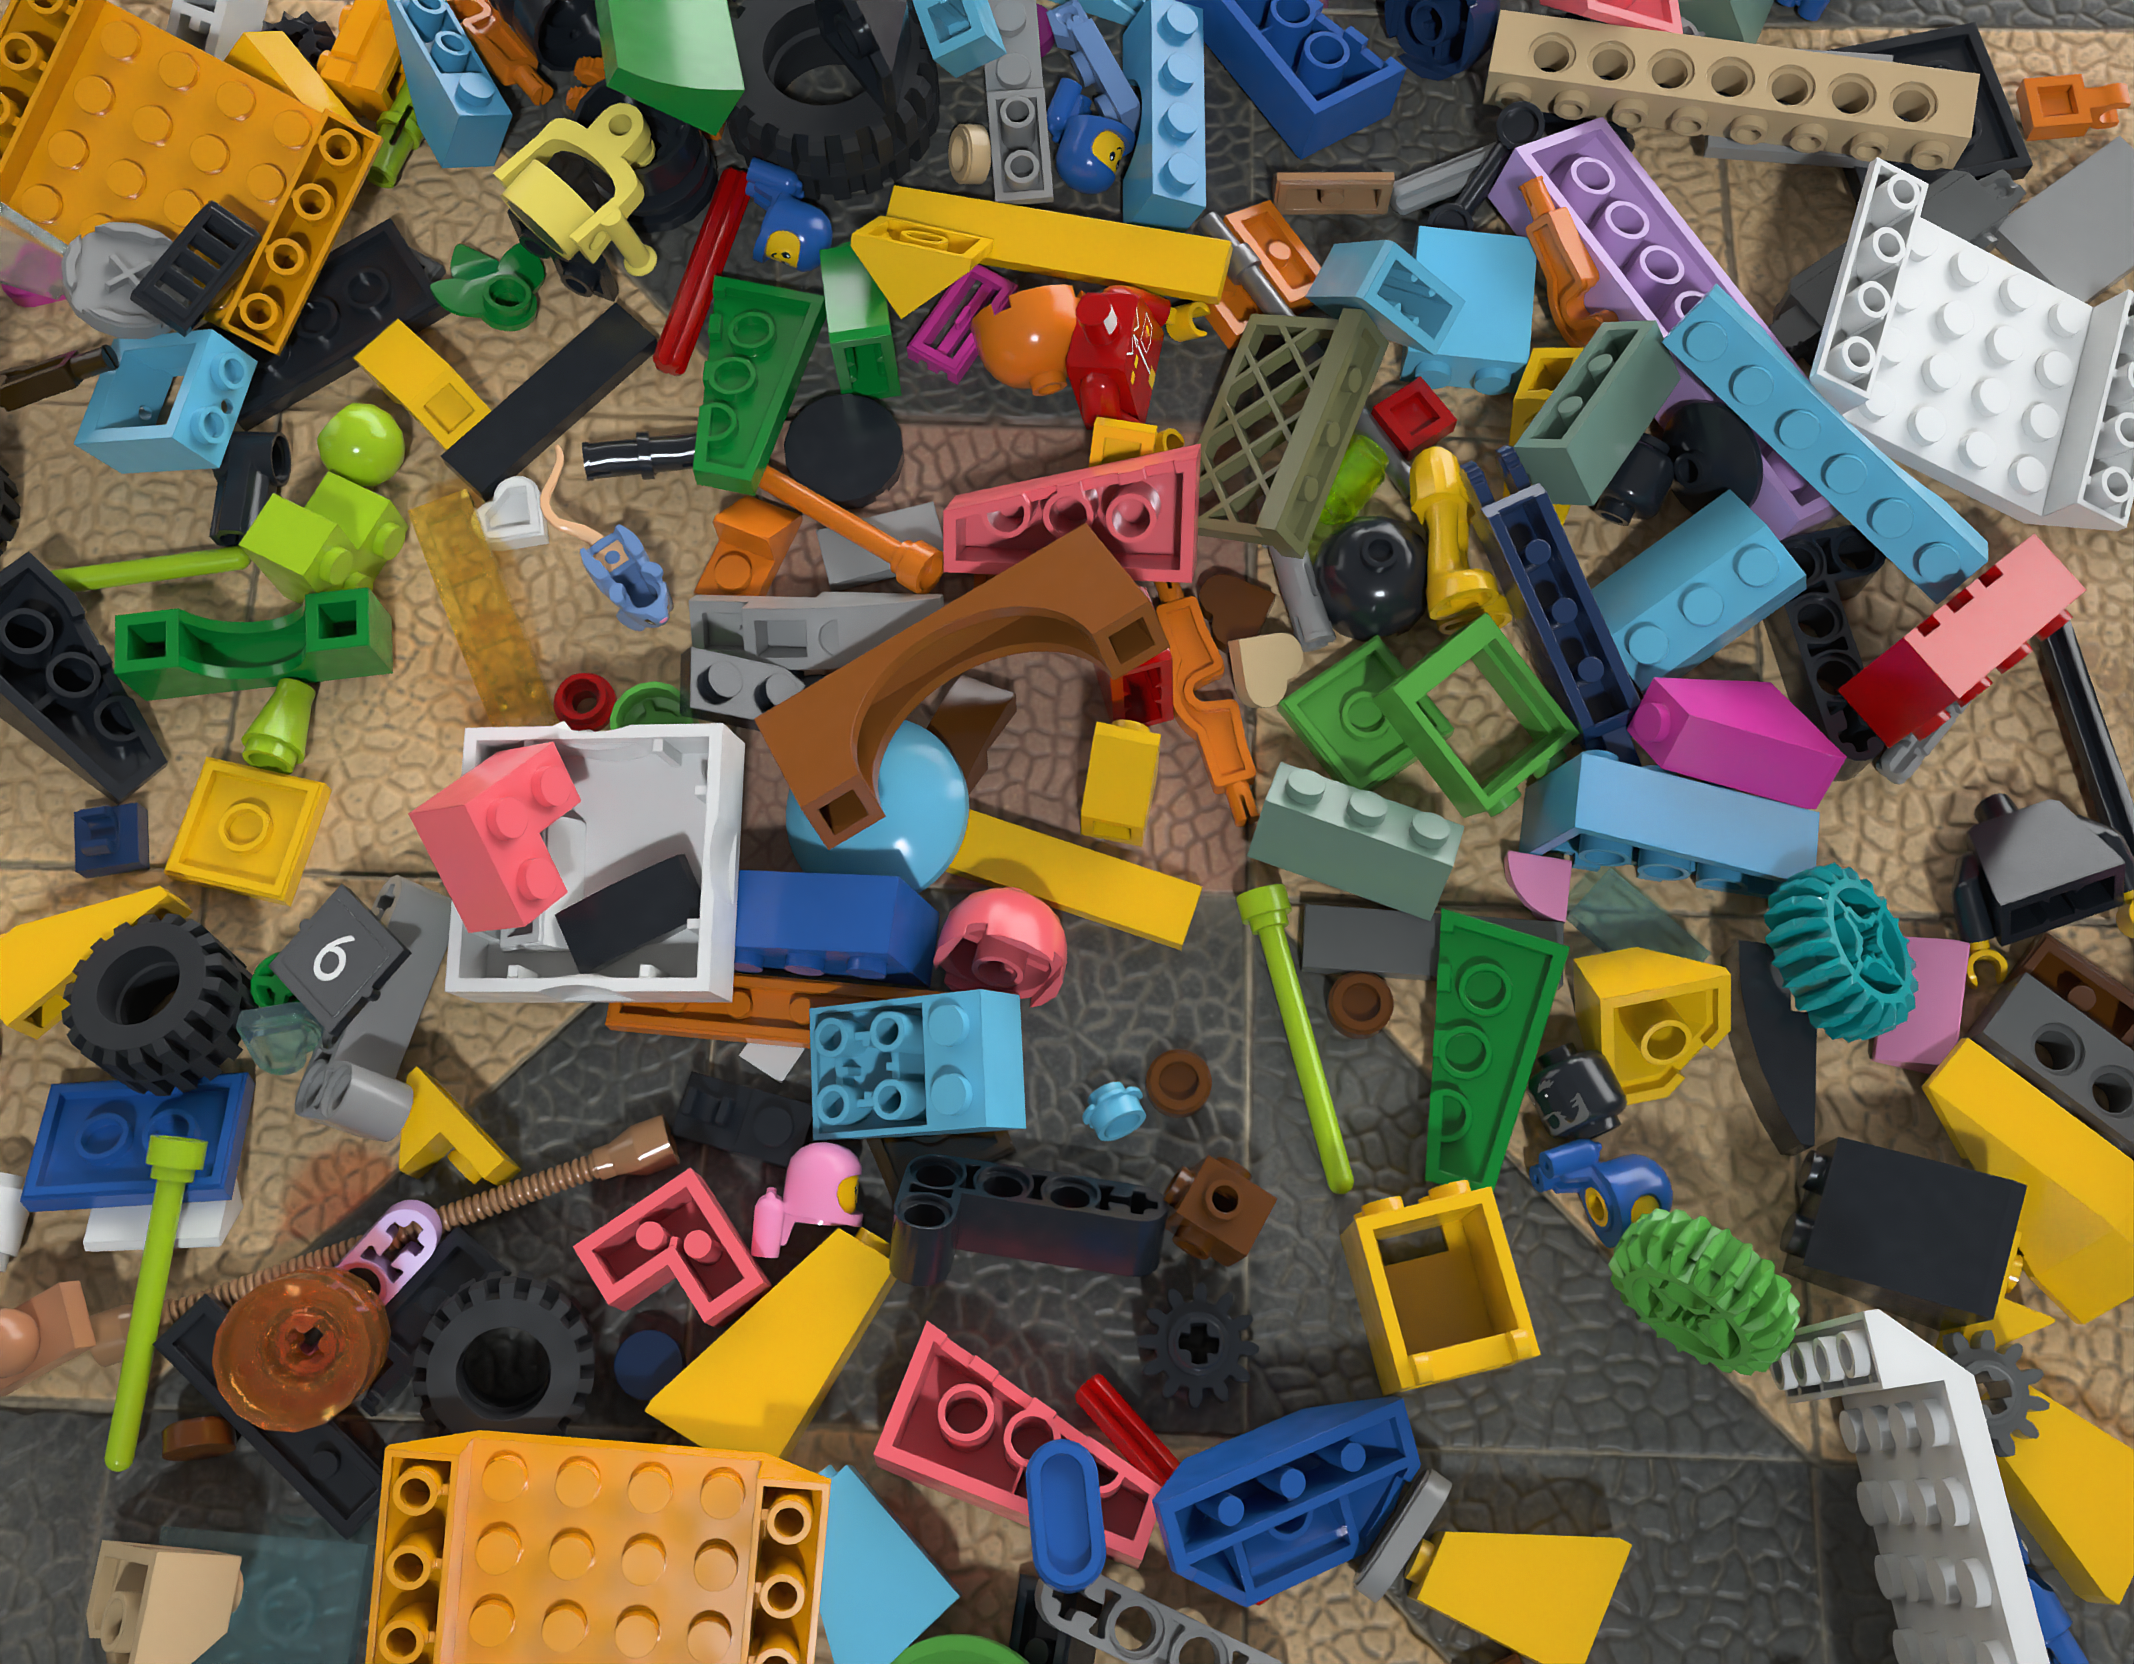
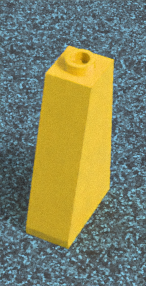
(784, 1354)

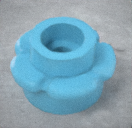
(1114, 1111)

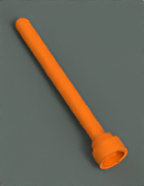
(916, 563)

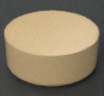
(969, 154)

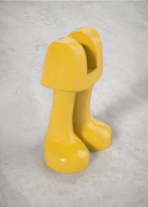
(1444, 510)

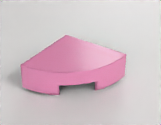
(1540, 883)

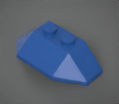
(1287, 1498)

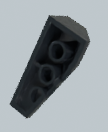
(63, 685)

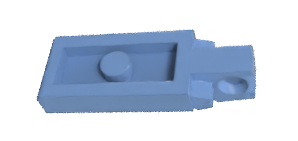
(1095, 64)

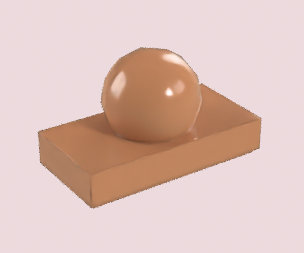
(43, 1335)

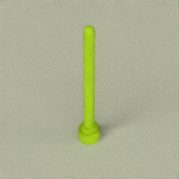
(153, 569)
(1266, 913)
(173, 1165)

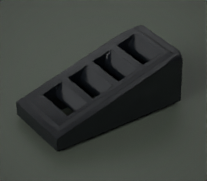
(221, 239)

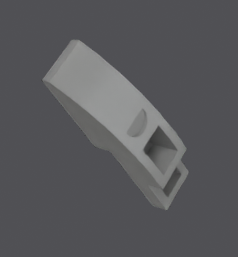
(1018, 108)
(804, 630)

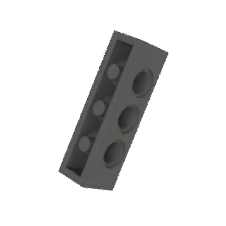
(2080, 1050)

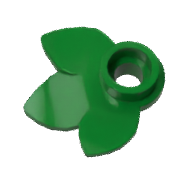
(492, 289)

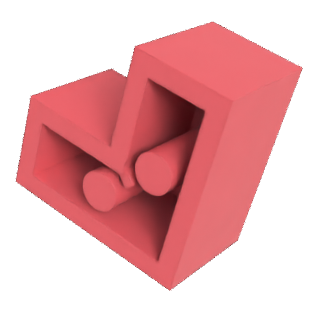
(489, 837)
(680, 1236)

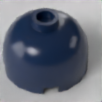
(1442, 34)

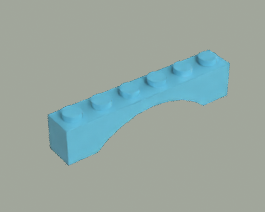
(1858, 479)

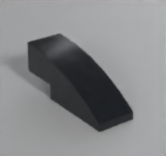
(1772, 1047)

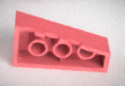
(973, 1436)

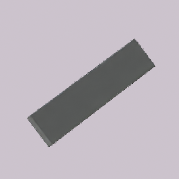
(1388, 941)

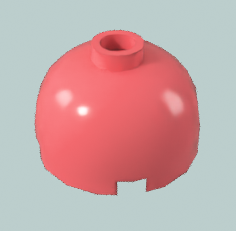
(1003, 945)

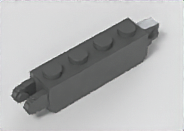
(1952, 202)

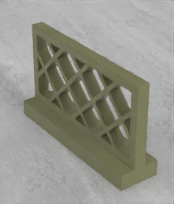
(1314, 435)

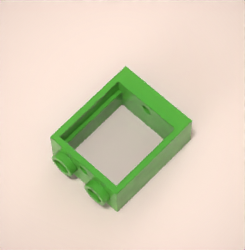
(1518, 689)

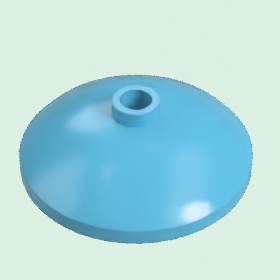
(923, 823)

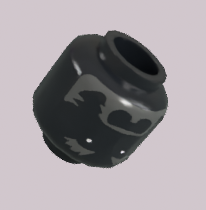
(1576, 1093)

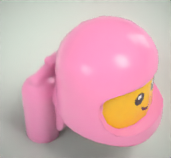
(817, 1190)

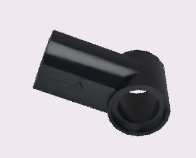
(246, 480)

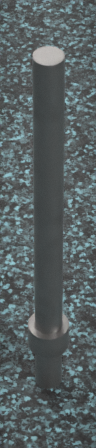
(1245, 271)

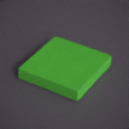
(1344, 724)

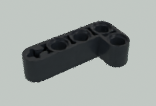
(1834, 652)
(1022, 1216)

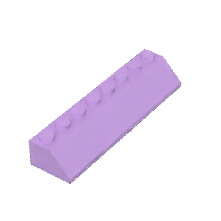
(1647, 272)

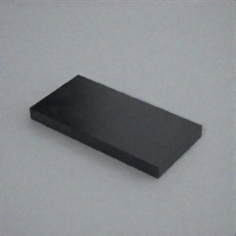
(351, 303)

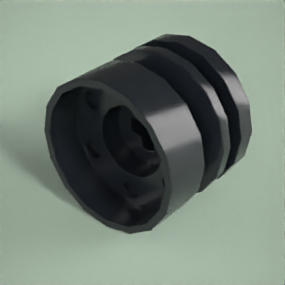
(554, 29)
(676, 180)

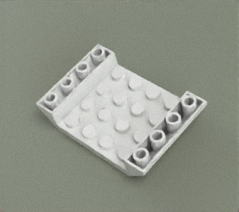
(1979, 367)
(1924, 1488)

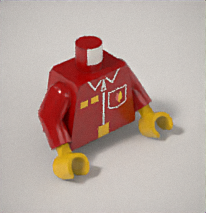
(1119, 350)

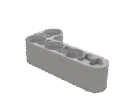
(354, 1075)

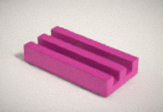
(940, 358)

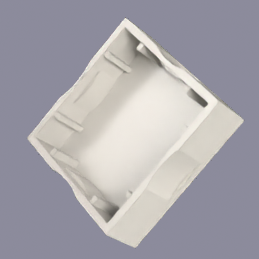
(642, 802)

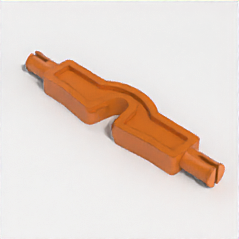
(501, 48)
(1565, 265)
(1212, 724)

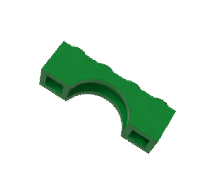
(190, 655)

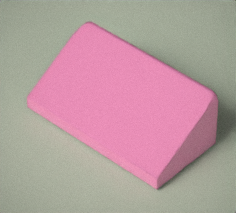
(1935, 1022)

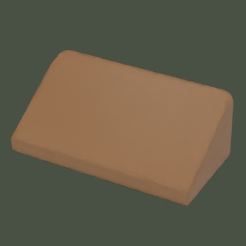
(1332, 192)

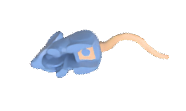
(616, 565)

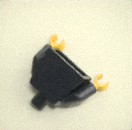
(2035, 874)

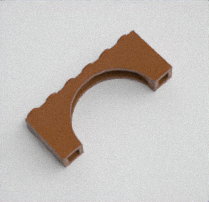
(1056, 600)

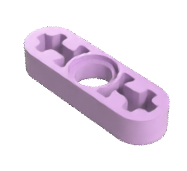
(380, 1236)

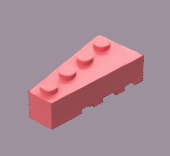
(1136, 507)

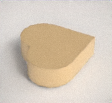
(1263, 667)

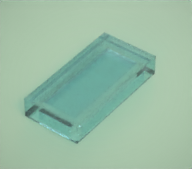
(1622, 918)

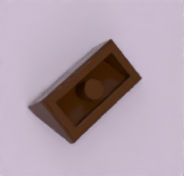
(2079, 984)

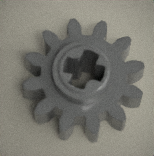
(2005, 1384)

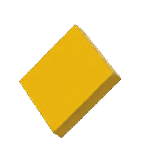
(248, 831)

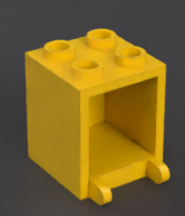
(1443, 1310)

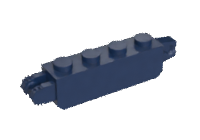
(1554, 606)

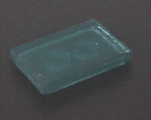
(297, 1599)

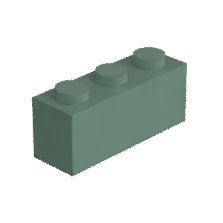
(1598, 412)
(1356, 841)

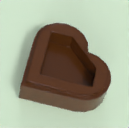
(1234, 608)

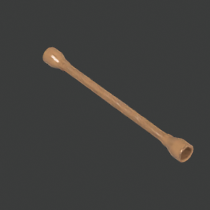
(636, 1151)

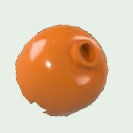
(1030, 340)

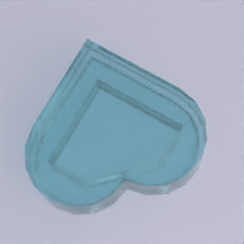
(279, 1036)

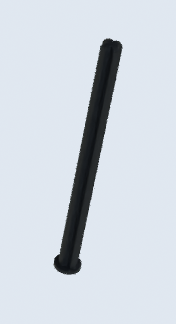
(2089, 732)

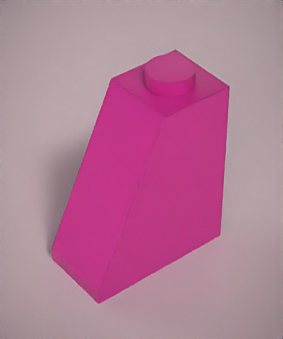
(1736, 738)

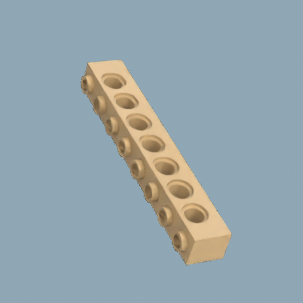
(1756, 75)

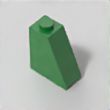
(858, 326)

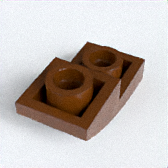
(971, 722)

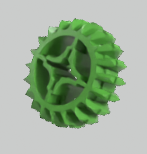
(1705, 1291)

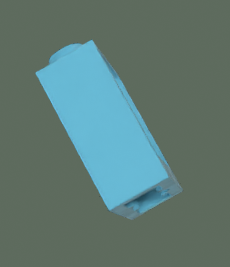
(128, 401)

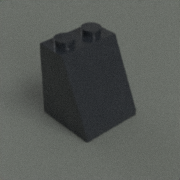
(1903, 1232)

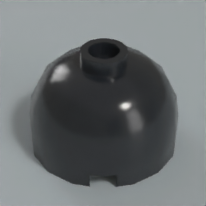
(1372, 577)

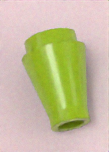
(280, 730)

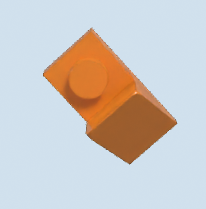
(749, 549)

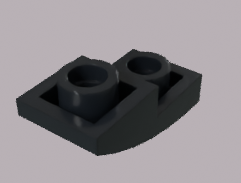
(576, 274)
(631, 914)

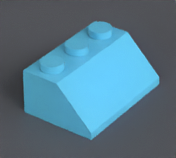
(1696, 590)

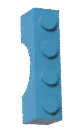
(1168, 166)

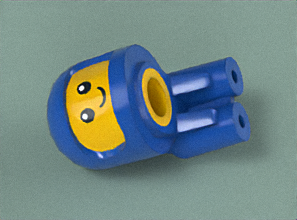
(1087, 143)
(791, 228)
(1610, 1190)

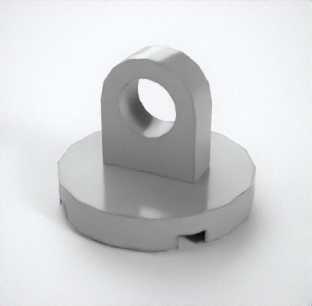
(106, 269)

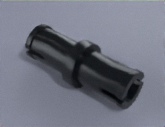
(639, 455)

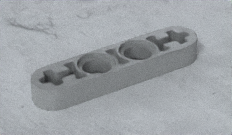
(1168, 1631)

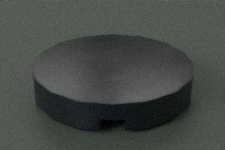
(845, 449)

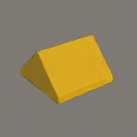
(915, 259)

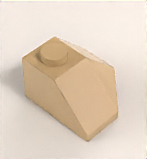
(161, 1601)

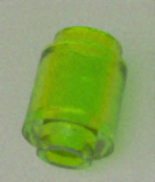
(1356, 480)

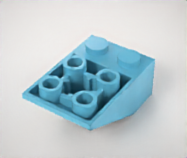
(917, 1066)

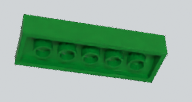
(673, 57)

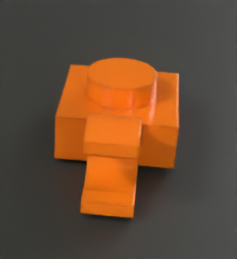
(2066, 109)

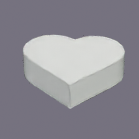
(514, 516)

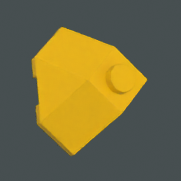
(1650, 1015)

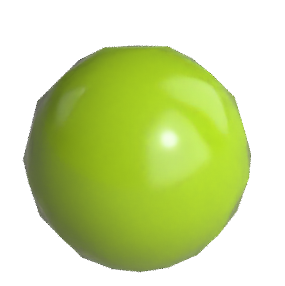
(362, 445)

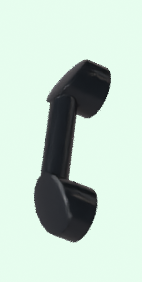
(1516, 126)

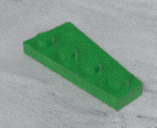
(752, 372)
(1487, 1034)

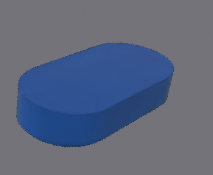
(1065, 1516)

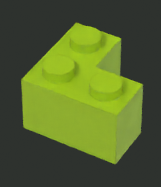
(329, 543)

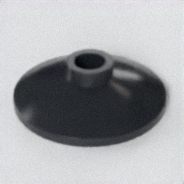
(1712, 454)

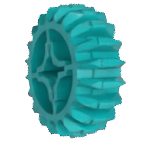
(1841, 953)

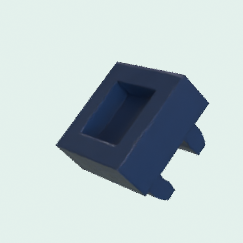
(111, 840)

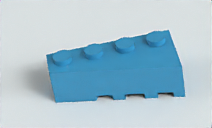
(1666, 826)

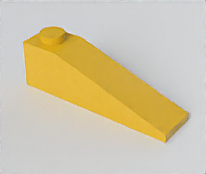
(2078, 1184)

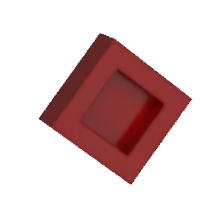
(1414, 418)

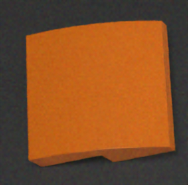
(1284, 263)

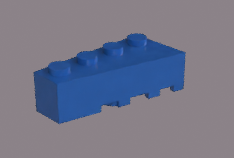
(1301, 68)
(835, 926)

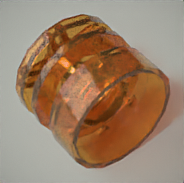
(261, 1358)

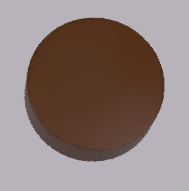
(1359, 1005)
(1178, 1083)
(198, 1439)

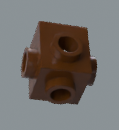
(1216, 1210)

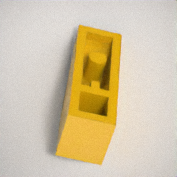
(43, 953)

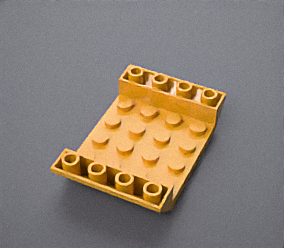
(147, 130)
(594, 1553)

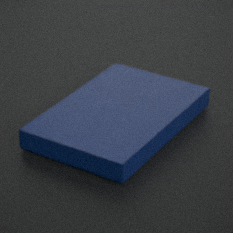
(99, 1136)

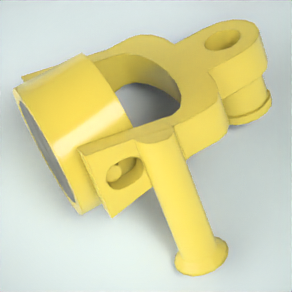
(557, 214)

